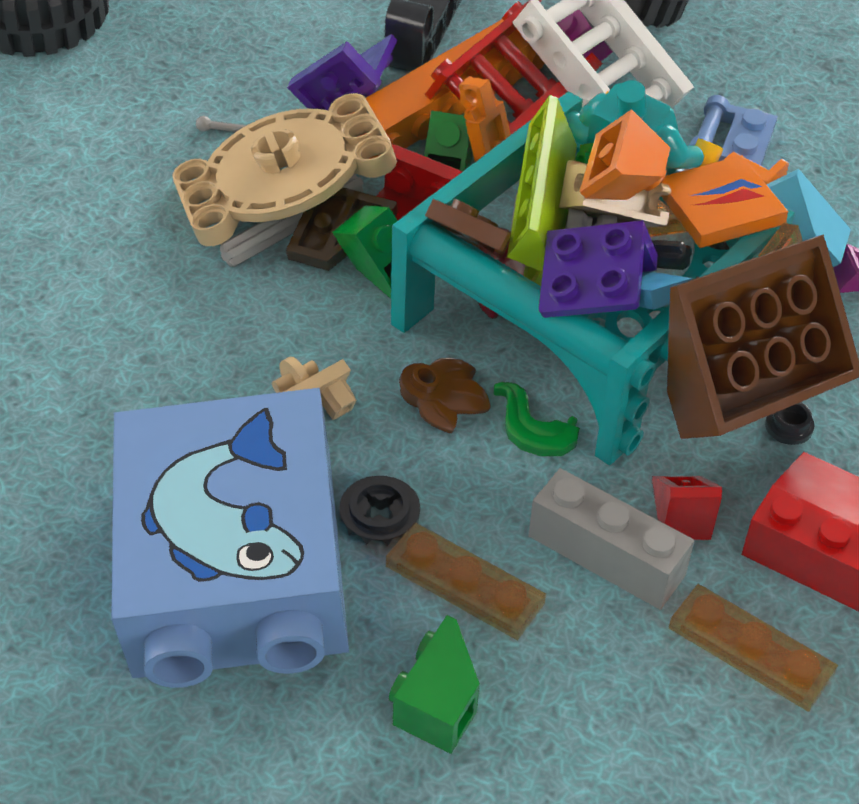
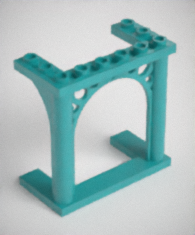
(603, 360)

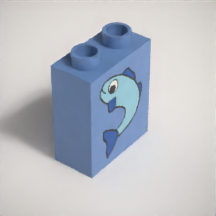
(225, 538)

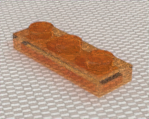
(466, 580)
(753, 647)

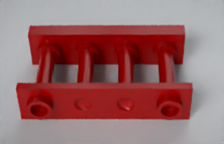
(449, 73)

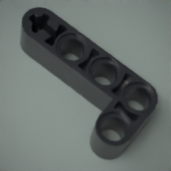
(418, 29)

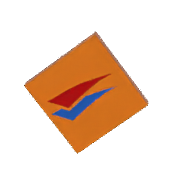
(723, 201)

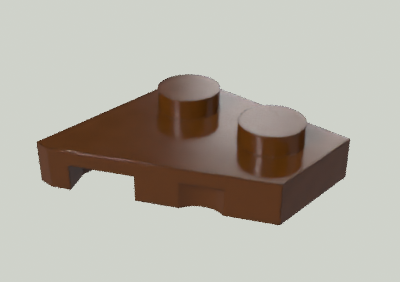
(470, 226)

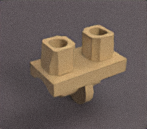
(334, 390)

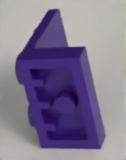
(342, 73)
(595, 269)

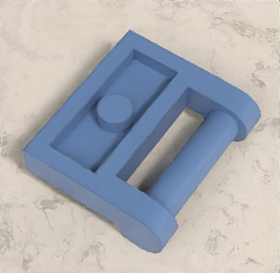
(748, 132)

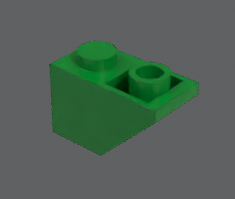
(448, 140)
(368, 244)
(439, 691)

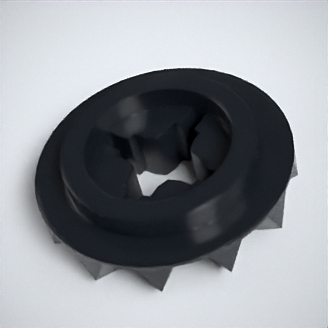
(381, 493)

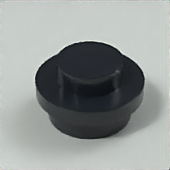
(791, 425)

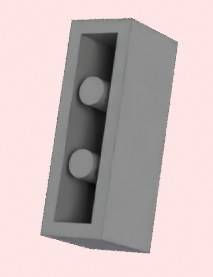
(610, 538)

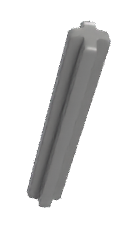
(267, 233)

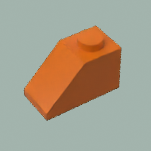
(624, 160)

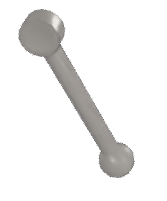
(203, 124)

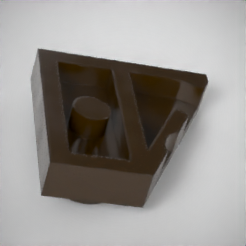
(313, 237)

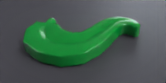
(531, 435)

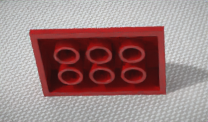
(811, 529)

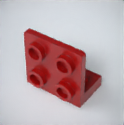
(414, 180)

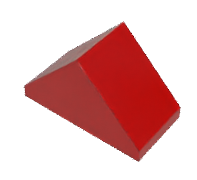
(687, 504)

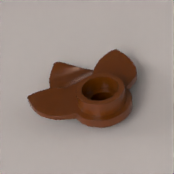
(443, 391)

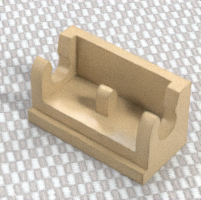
(639, 207)

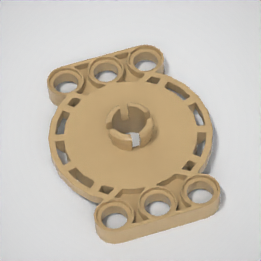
(246, 176)

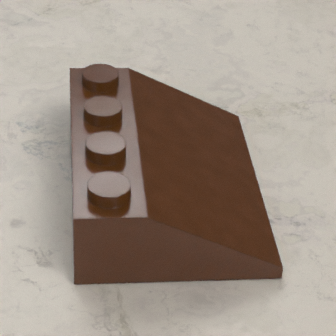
(757, 339)

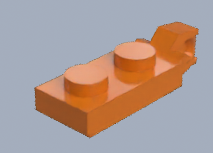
(484, 116)

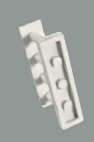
(624, 34)

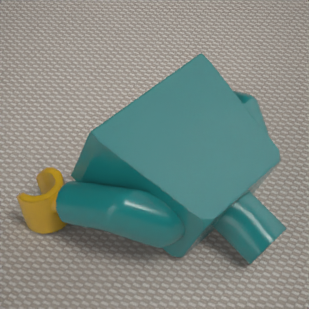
(657, 115)

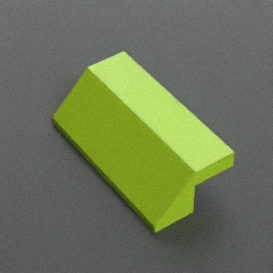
(540, 187)

